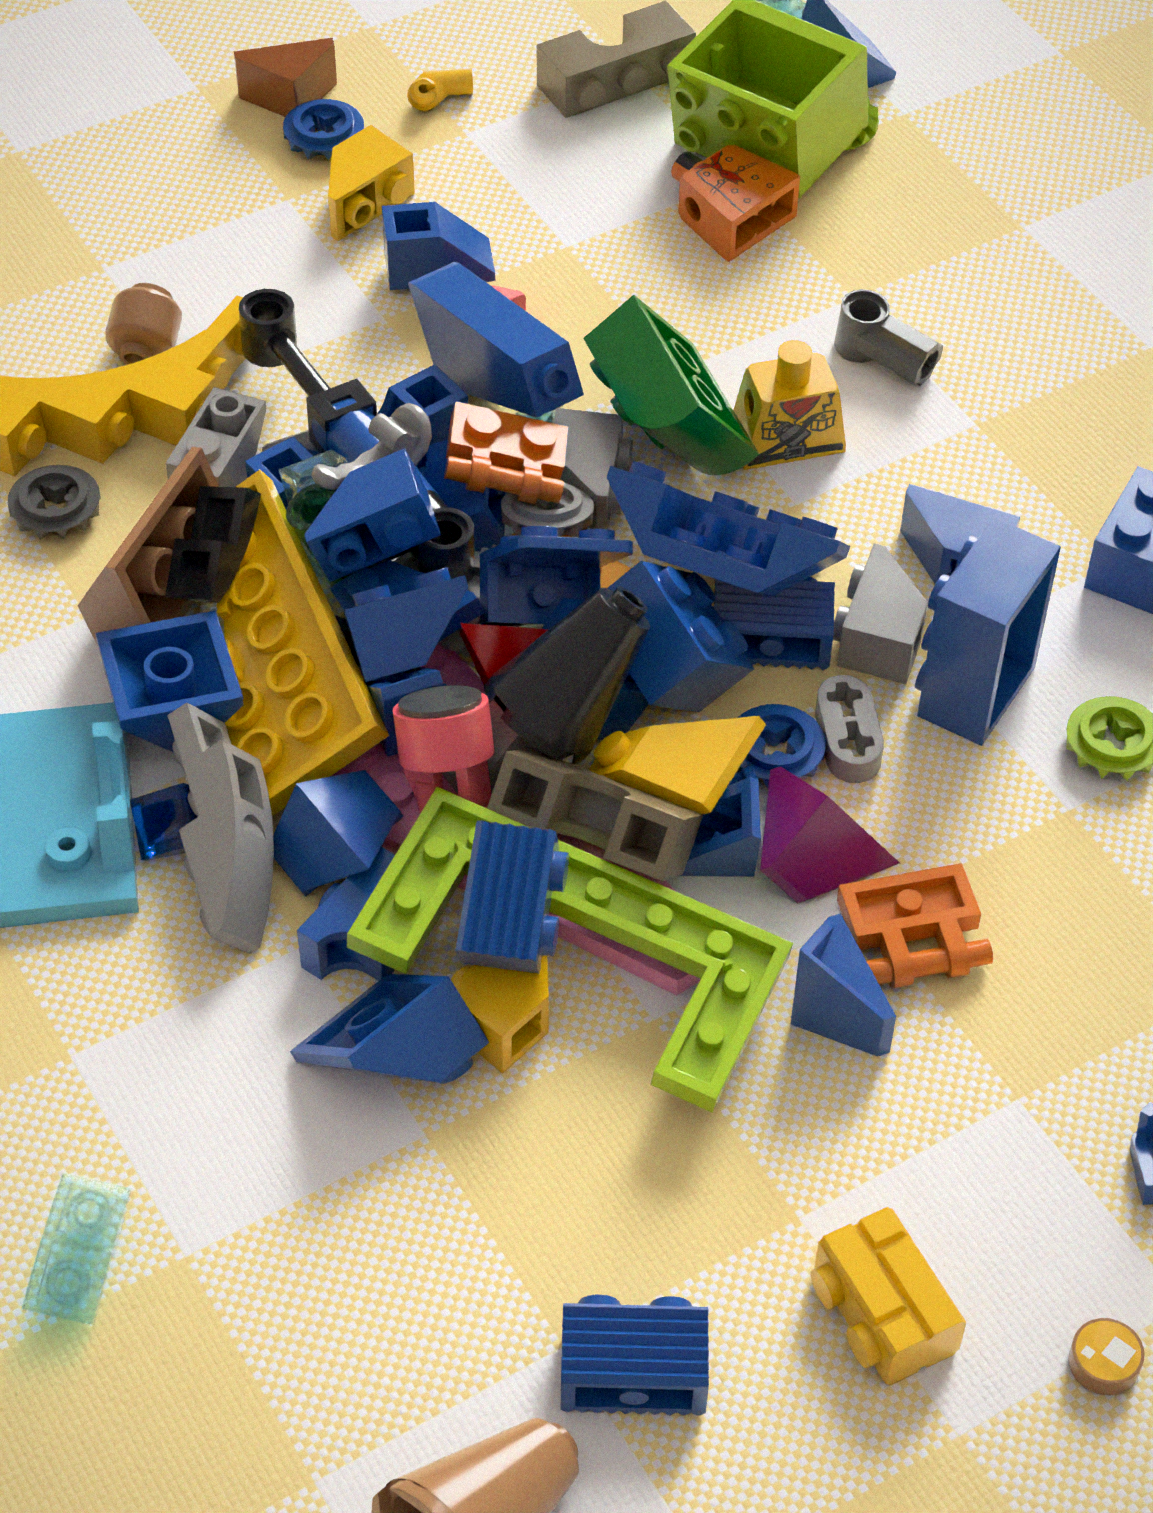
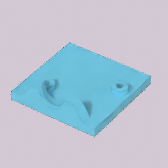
(65, 816)

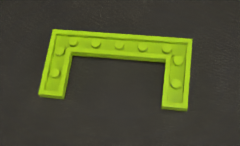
(729, 955)

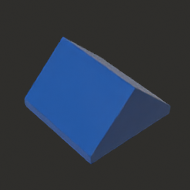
(164, 666)

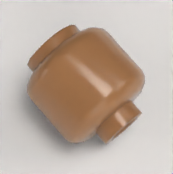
(142, 322)

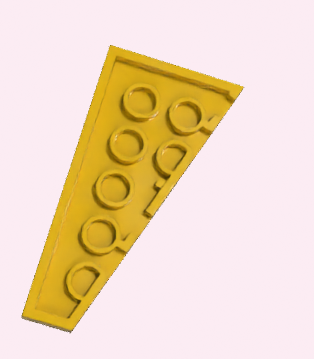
(297, 676)

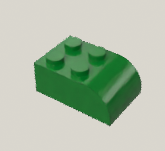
(667, 389)

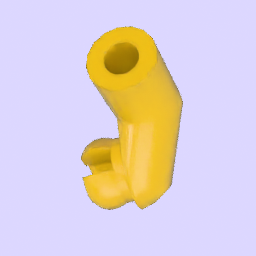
(434, 86)

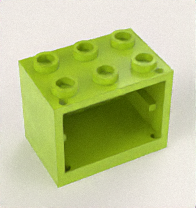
(770, 89)

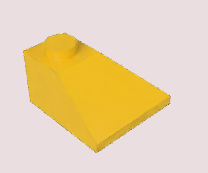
(679, 760)

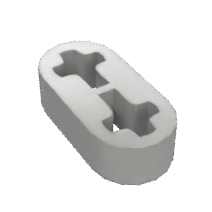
(860, 726)

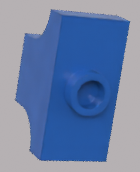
(324, 934)

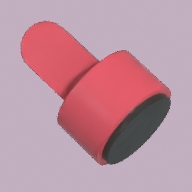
(445, 732)

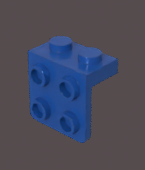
(534, 570)

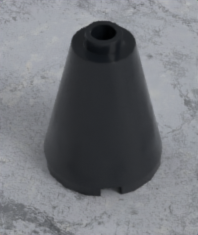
(572, 674)

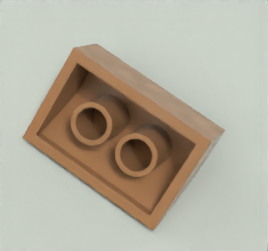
(136, 577)

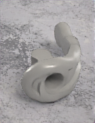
(405, 429)

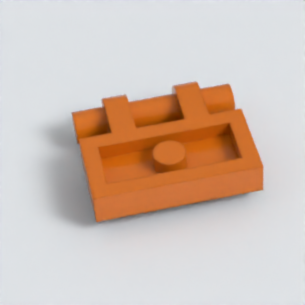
(506, 453)
(912, 908)

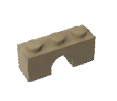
(587, 75)
(575, 802)

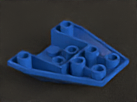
(722, 535)

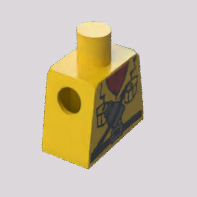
(791, 407)

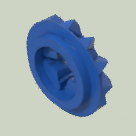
(325, 116)
(804, 745)

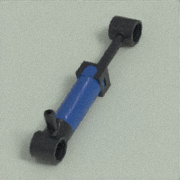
(341, 422)

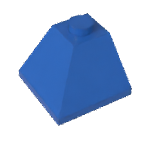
(400, 1030)

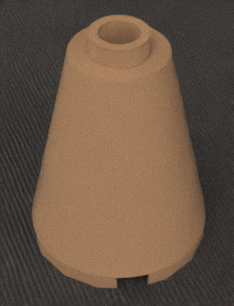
(506, 1473)

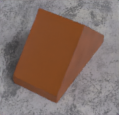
(286, 74)

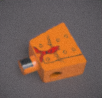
(734, 198)

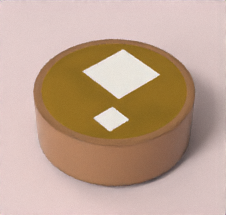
(1106, 1356)

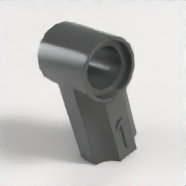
(870, 333)

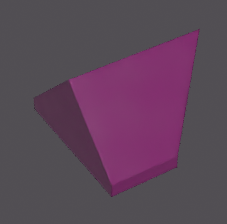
(814, 842)

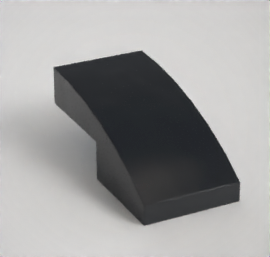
(219, 538)

